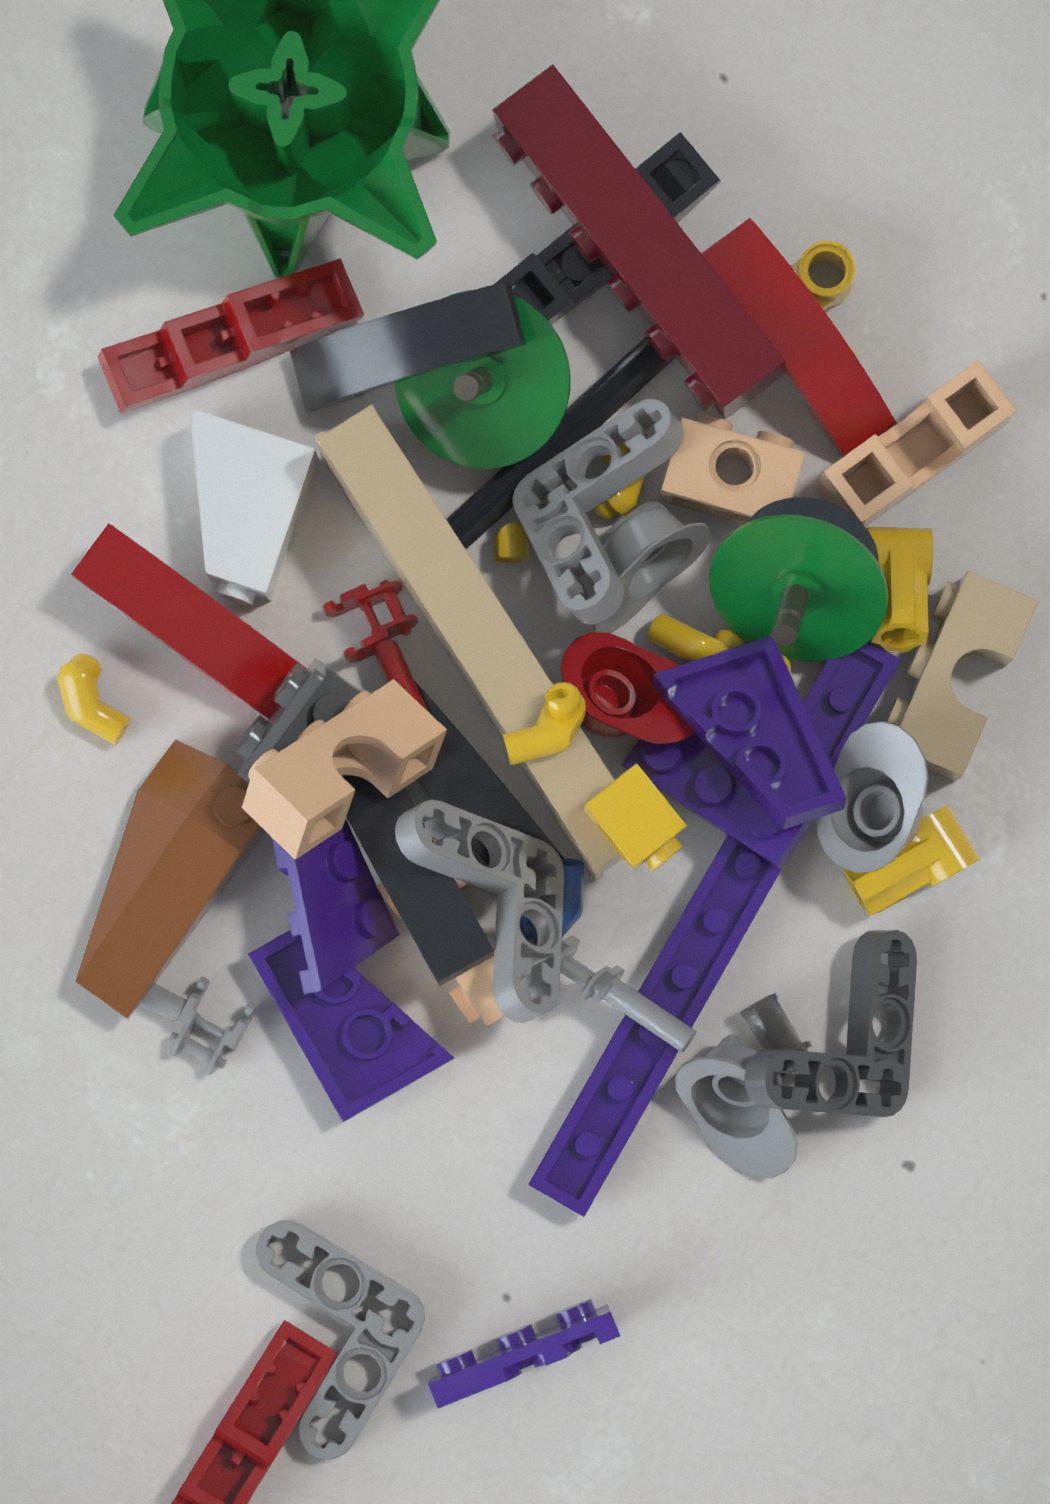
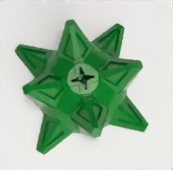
(241, 144)

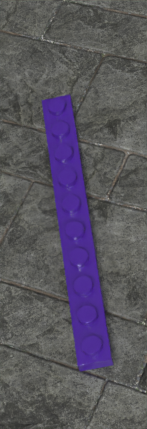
(693, 960)

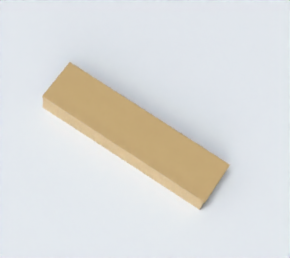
(465, 618)

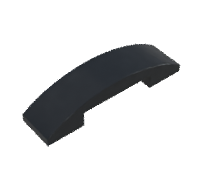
(563, 278)
(407, 345)
(468, 783)
(425, 899)

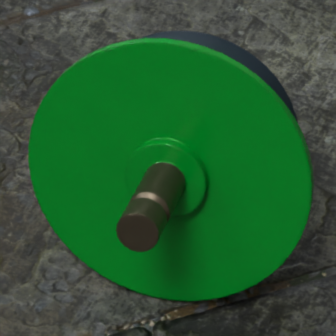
(495, 406)
(802, 578)

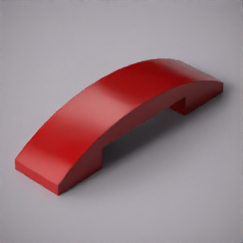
(797, 326)

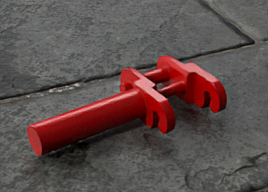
(380, 643)

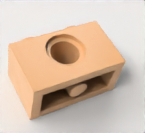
(693, 478)

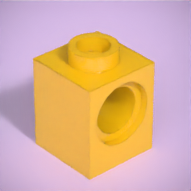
(637, 820)

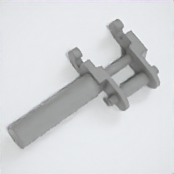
(607, 985)
(176, 1008)

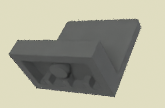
(303, 699)

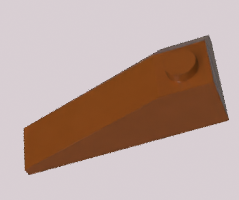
(169, 870)

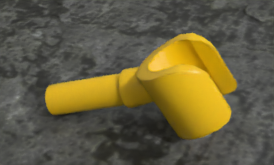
(511, 544)

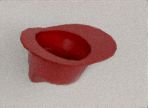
(619, 690)

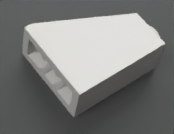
(248, 503)

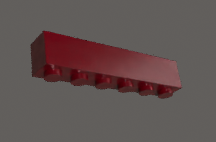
(637, 242)

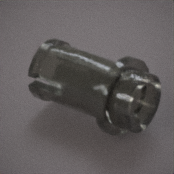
(773, 1026)

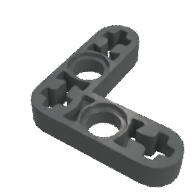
(866, 1055)

